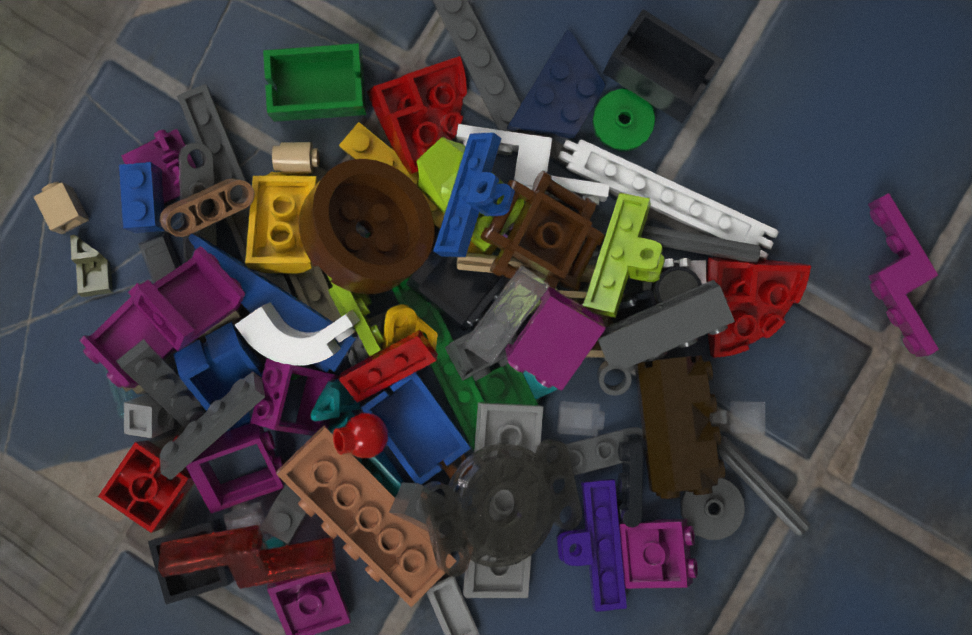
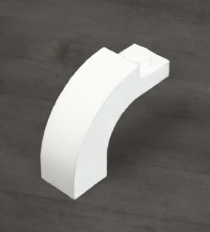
(281, 343)

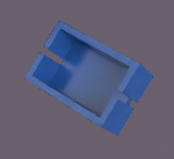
(216, 365)
(418, 428)

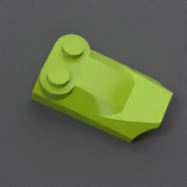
(436, 180)

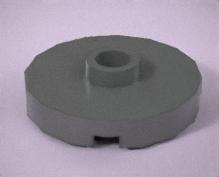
(724, 521)

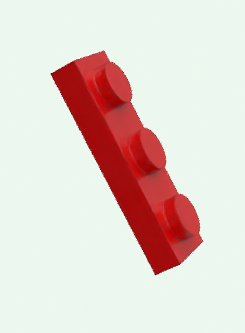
(388, 366)

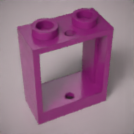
(276, 383)
(242, 489)

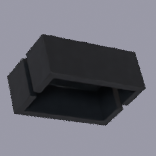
(662, 66)

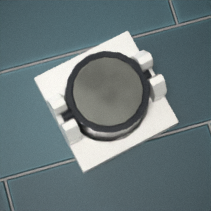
(678, 278)

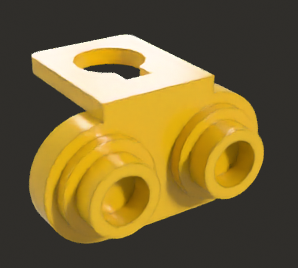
(402, 322)

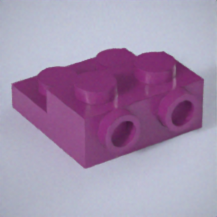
(658, 554)
(309, 604)

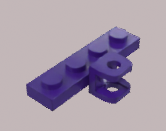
(598, 545)

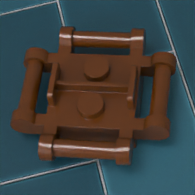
(546, 233)

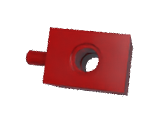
(142, 490)

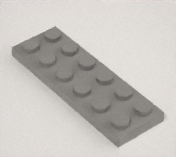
(510, 425)

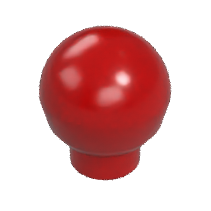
(361, 436)

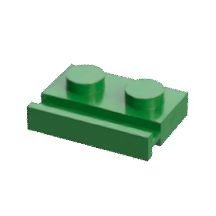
(506, 387)

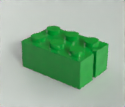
(314, 82)

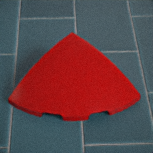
(421, 108)
(757, 298)

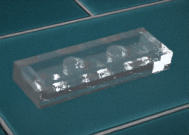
(506, 314)

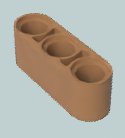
(222, 203)

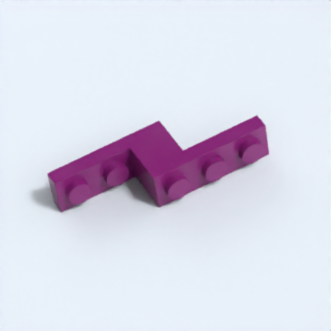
(902, 276)

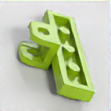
(623, 256)
(347, 301)

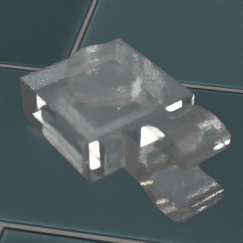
(743, 417)

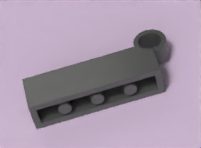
(661, 328)

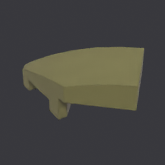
(91, 268)

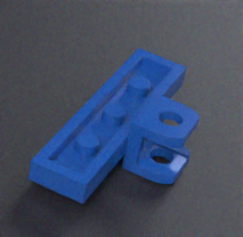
(472, 193)

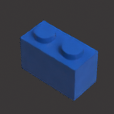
(141, 197)

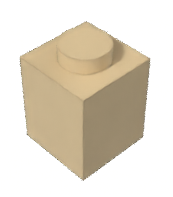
(60, 207)

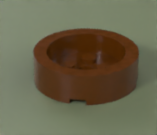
(386, 206)

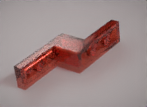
(247, 556)

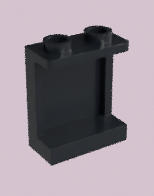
(456, 292)

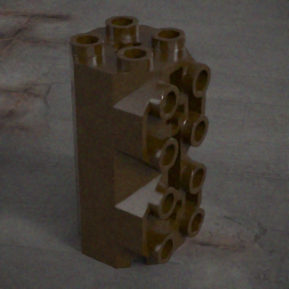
(677, 426)

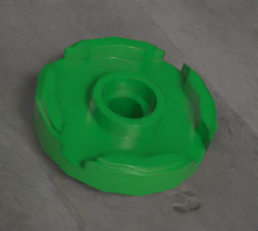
(619, 135)

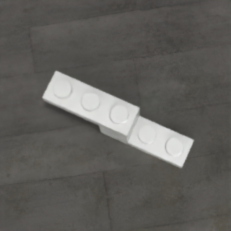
(534, 158)

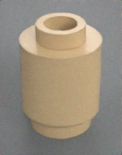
(295, 158)

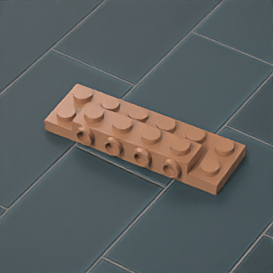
(358, 512)

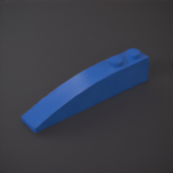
(261, 291)

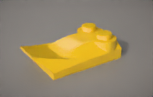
(274, 223)

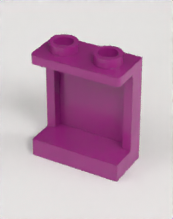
(189, 299)
(118, 336)
(555, 340)

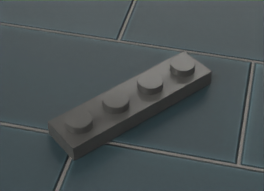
(161, 383)
(209, 427)

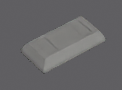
(451, 608)

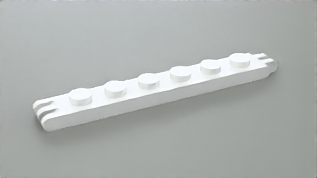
(666, 195)

